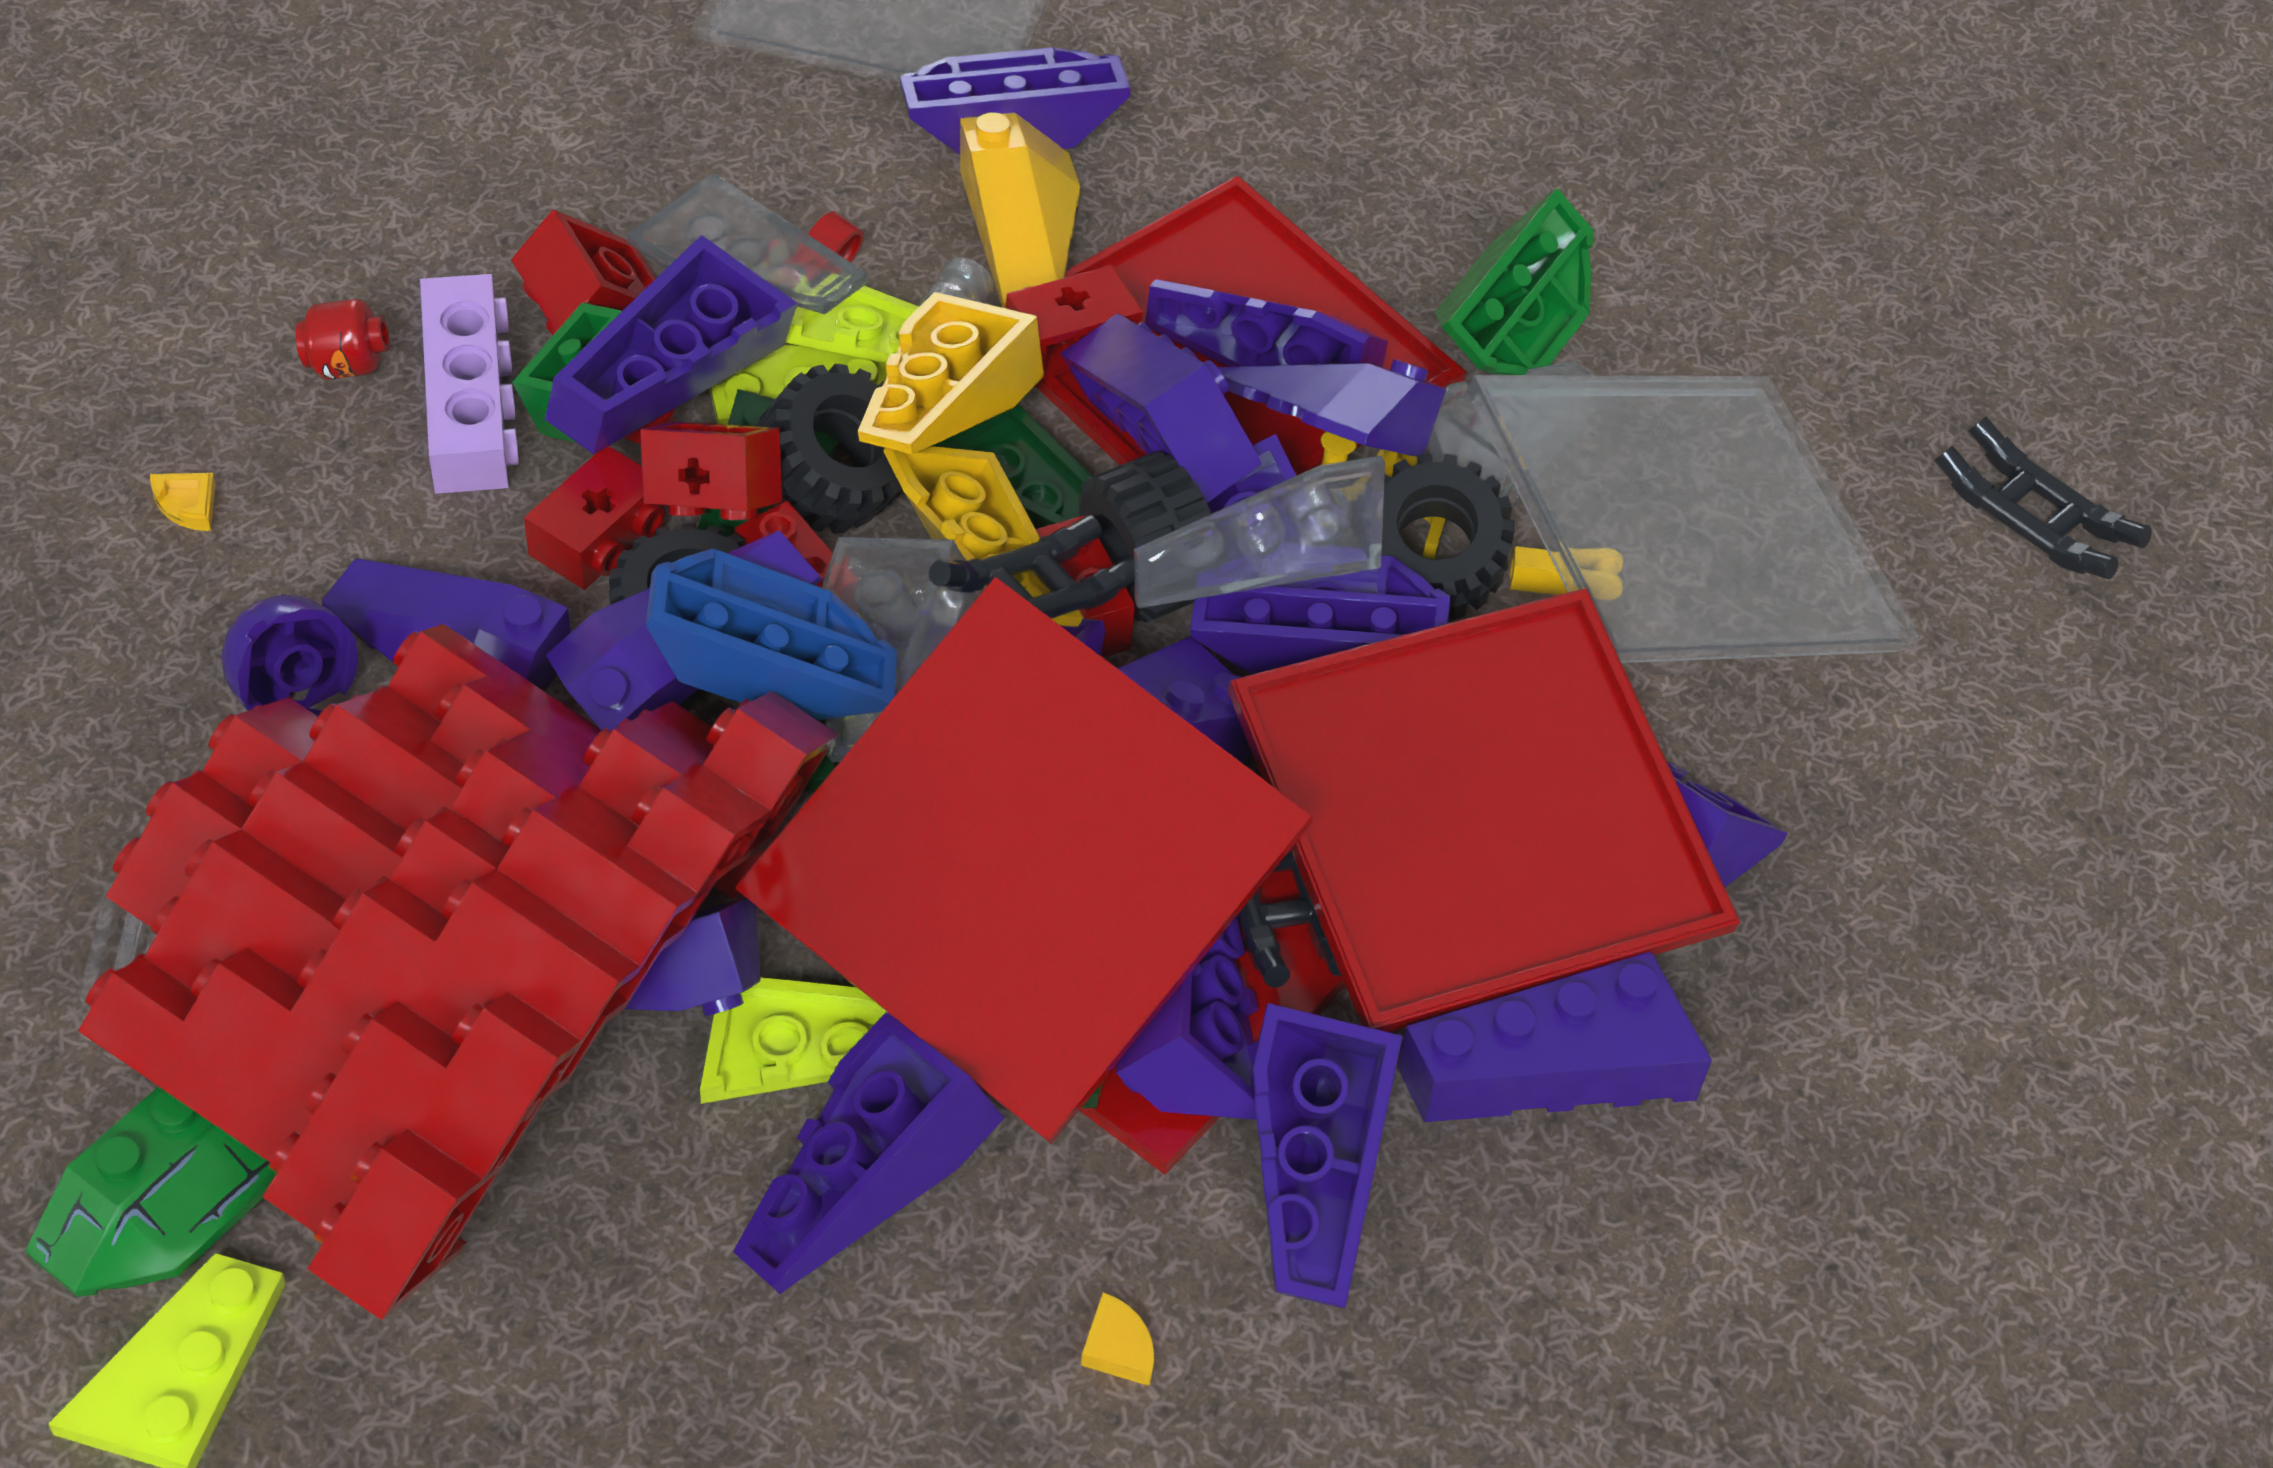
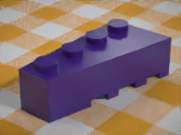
(1556, 1046)

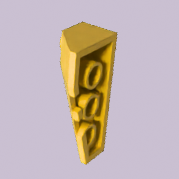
(1020, 199)
(952, 372)
(970, 501)

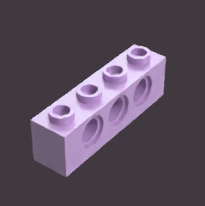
(464, 384)

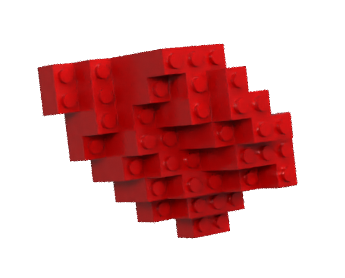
(419, 925)

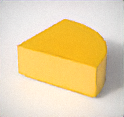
(186, 498)
(1119, 1342)

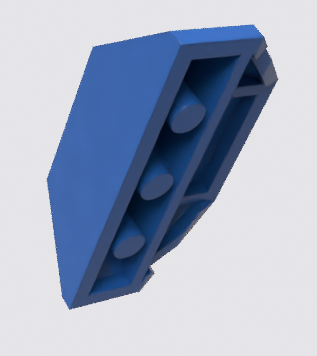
(761, 631)

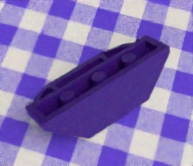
(1050, 88)
(1317, 616)

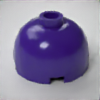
(286, 648)

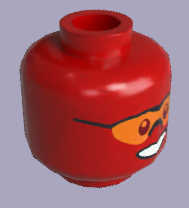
(341, 339)

